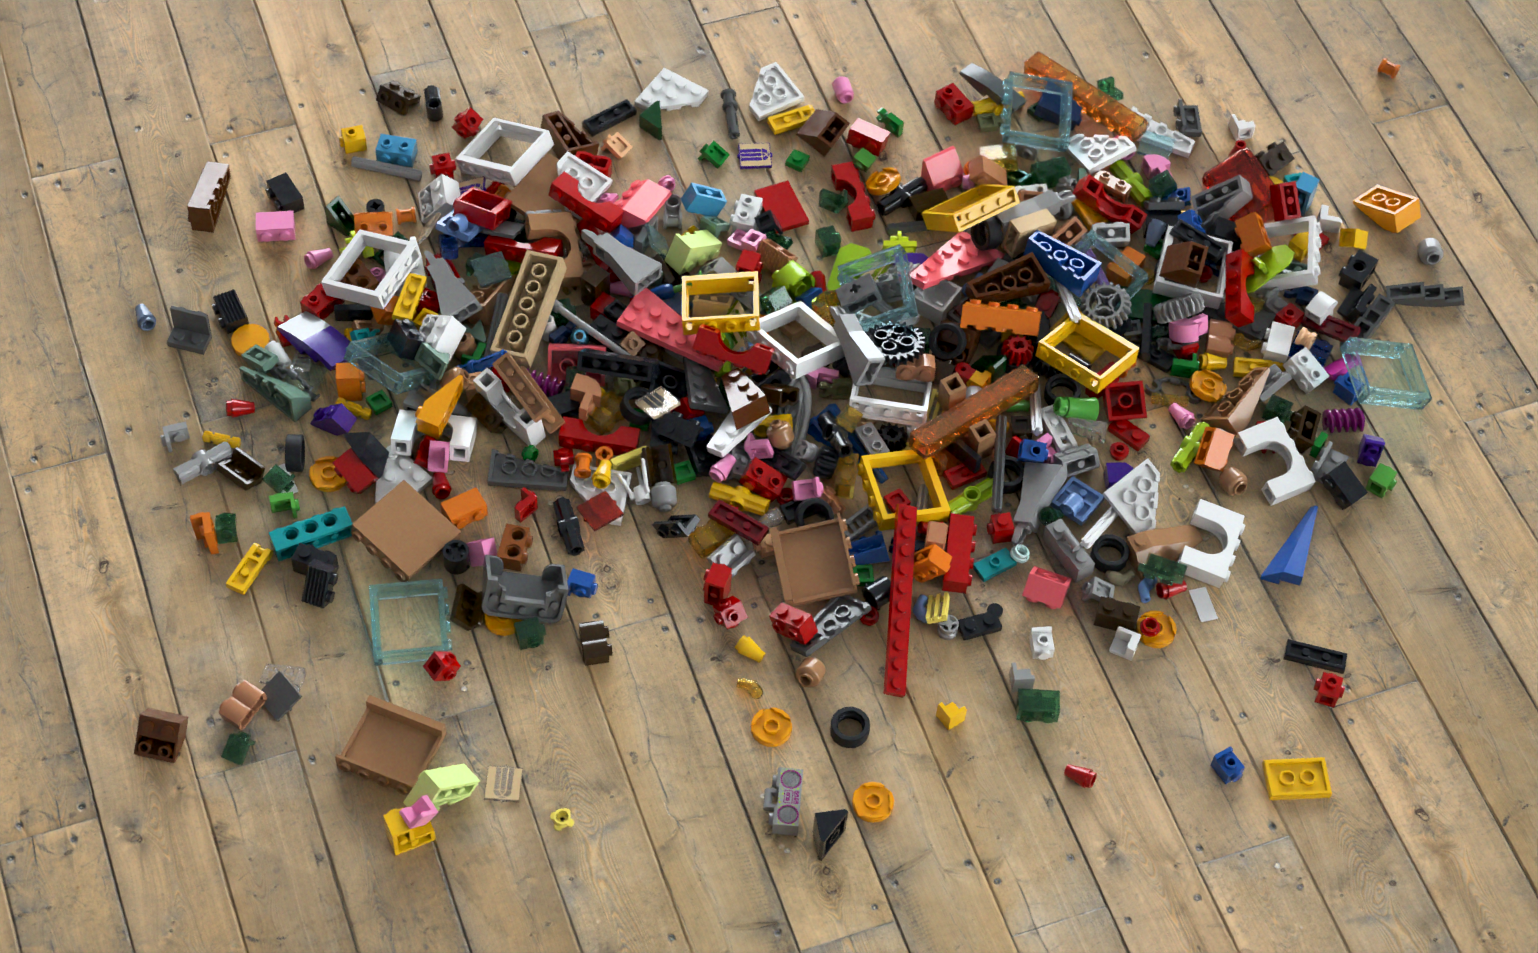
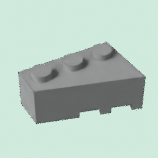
(1221, 200)

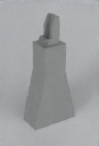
(1048, 200)
(630, 266)
(452, 295)
(860, 352)
(1039, 488)

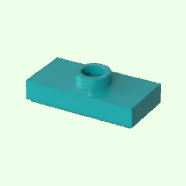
(994, 564)

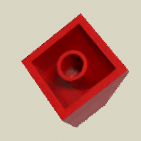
(1124, 401)

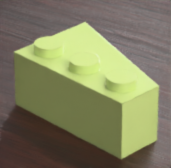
(692, 250)
(443, 785)

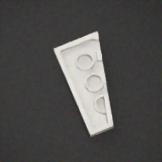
(1182, 146)
(728, 436)

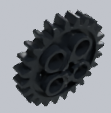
(897, 342)

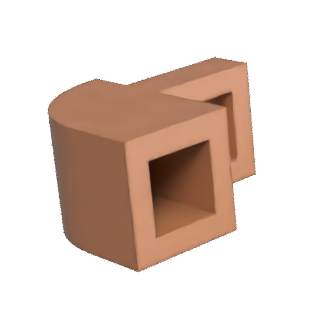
(587, 392)

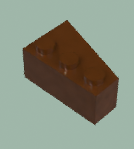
(566, 135)
(745, 398)

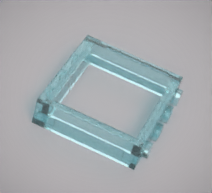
(1041, 84)
(1117, 257)
(877, 260)
(361, 354)
(1419, 392)
(404, 590)

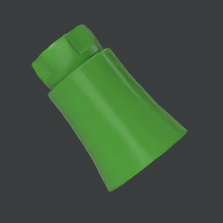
(1077, 407)

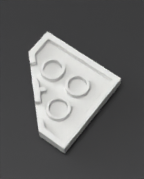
(672, 92)
(773, 92)
(1099, 150)
(591, 181)
(399, 469)
(616, 490)
(1136, 497)

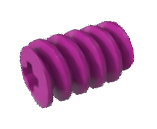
(549, 387)
(1343, 418)

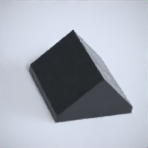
(671, 379)
(369, 451)
(828, 829)

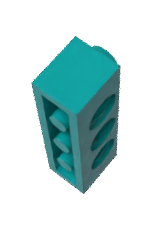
(321, 536)

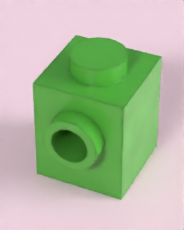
(1381, 480)

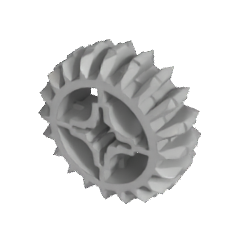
(1107, 296)
(1179, 308)

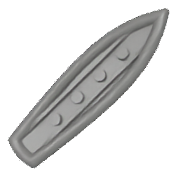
(800, 412)

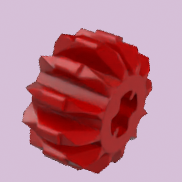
(1017, 350)

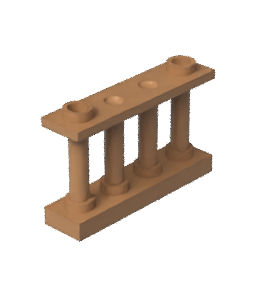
(528, 393)

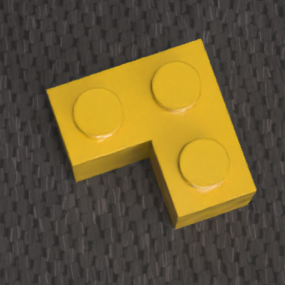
(404, 838)

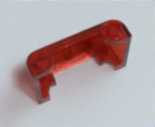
(1244, 164)

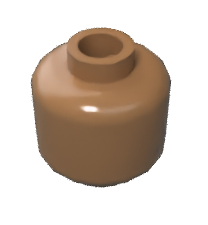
(466, 346)
(453, 373)
(780, 434)
(1233, 481)
(810, 672)

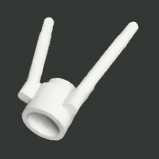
(641, 492)

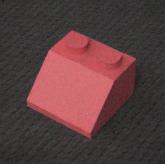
(942, 170)
(1046, 587)

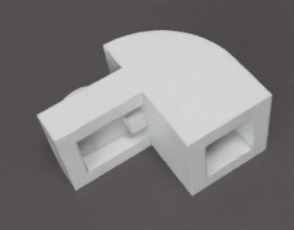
(1320, 307)

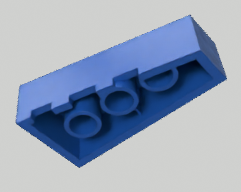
(1063, 263)

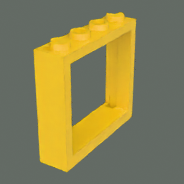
(970, 208)
(721, 284)
(1097, 334)
(887, 521)

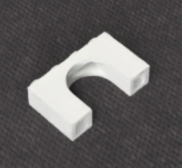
(517, 420)
(459, 429)
(1273, 436)
(1226, 527)

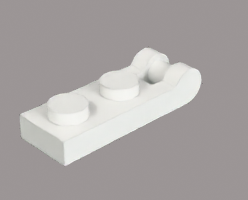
(1058, 429)

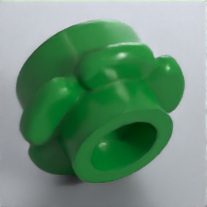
(530, 453)

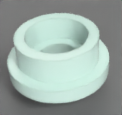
(1020, 553)

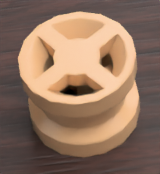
(1305, 338)

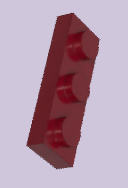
(1333, 328)
(738, 522)

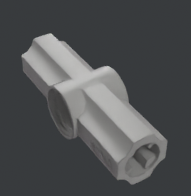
(203, 462)

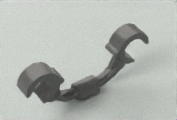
(1167, 342)
(280, 373)
(1173, 380)

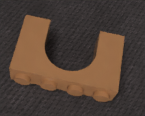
(559, 226)
(980, 435)

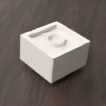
(937, 300)

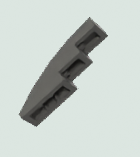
(989, 85)
(1425, 296)
(1374, 316)

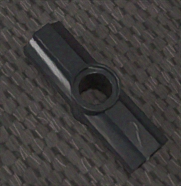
(899, 196)
(835, 434)
(568, 526)

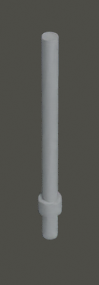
(558, 308)

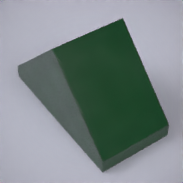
(651, 120)
(339, 216)
(992, 363)

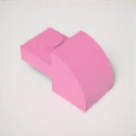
(1154, 165)
(746, 240)
(1189, 329)
(821, 374)

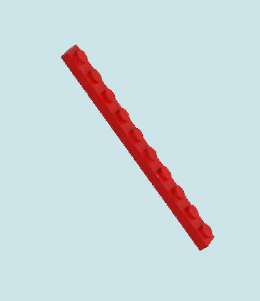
(900, 600)

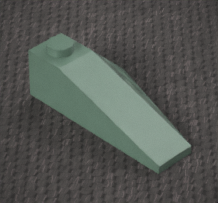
(282, 395)

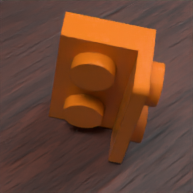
(205, 529)

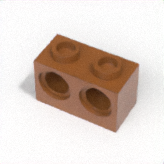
(360, 276)
(510, 546)

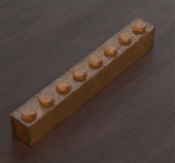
(1094, 102)
(979, 406)

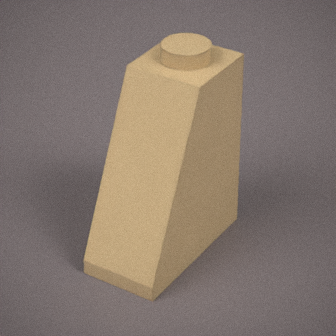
(1023, 227)

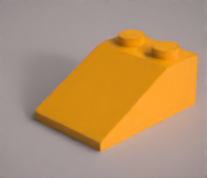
(1389, 208)
(438, 408)

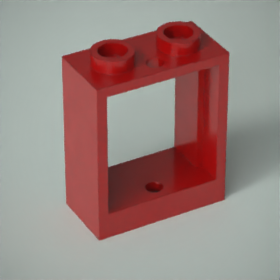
(482, 208)

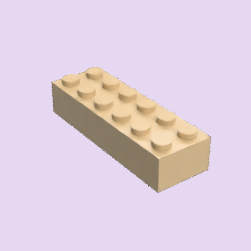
(529, 306)

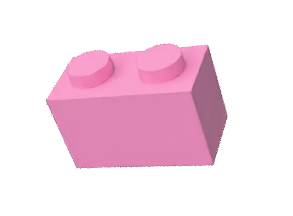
(275, 226)

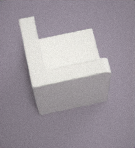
(1241, 129)
(1328, 223)
(1125, 643)

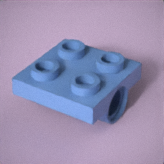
(458, 226)
(1077, 500)

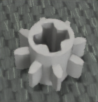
(1066, 183)

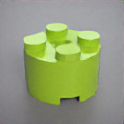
(794, 278)

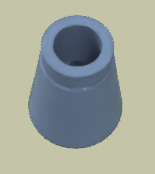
(1155, 231)
(145, 318)

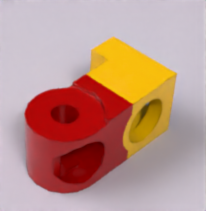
(973, 377)

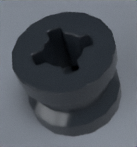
(375, 204)

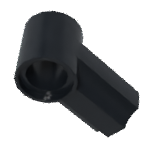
(433, 103)

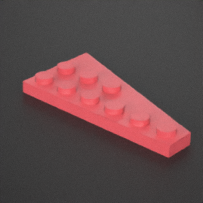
(954, 258)
(663, 326)

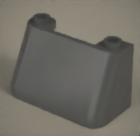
(523, 594)

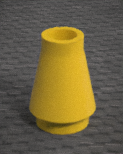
(1211, 362)
(602, 475)
(750, 649)

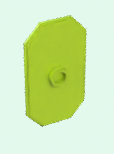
(846, 254)
(1268, 266)

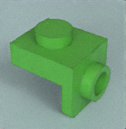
(863, 160)
(284, 502)

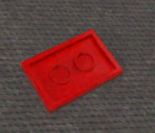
(784, 204)

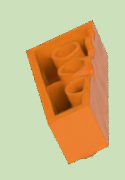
(1001, 318)

